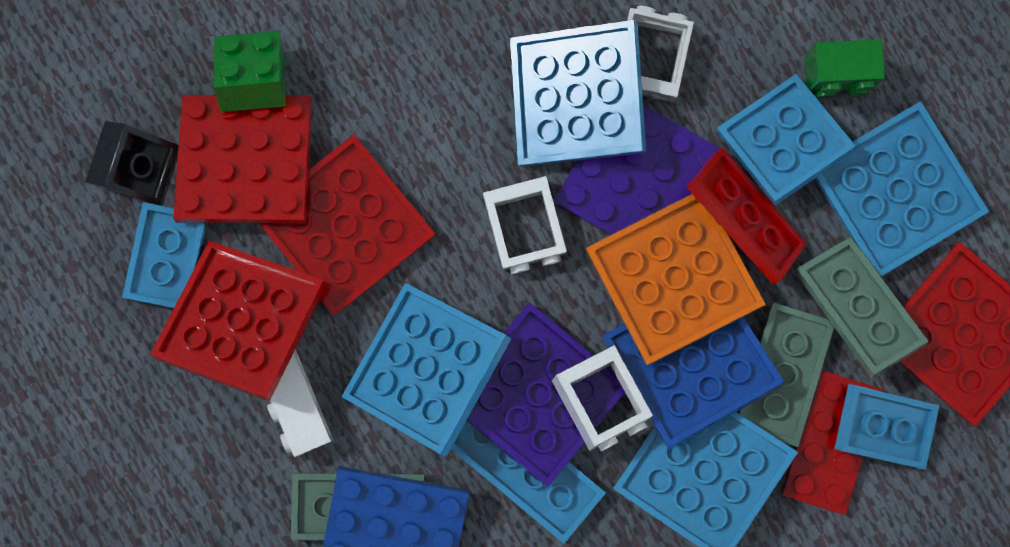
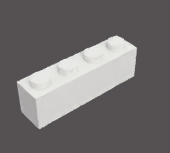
(298, 411)

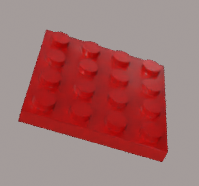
(243, 162)
(353, 227)
(238, 320)
(967, 324)

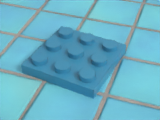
(786, 139)

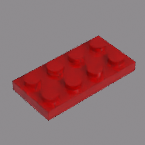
(746, 215)
(819, 471)

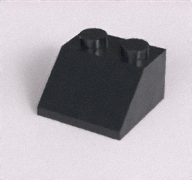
(131, 162)

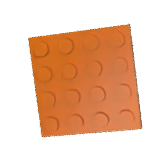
(674, 278)

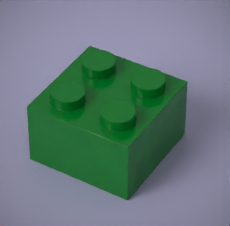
(844, 67)
(249, 71)

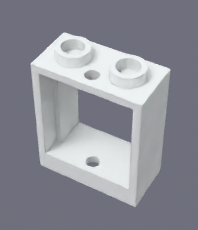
(672, 23)
(515, 193)
(587, 368)

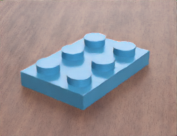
(162, 256)
(886, 426)

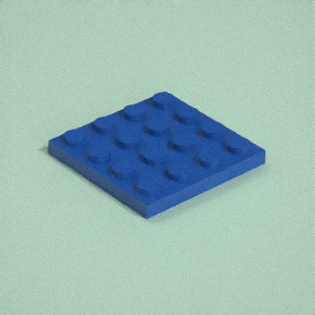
(700, 380)
(393, 512)

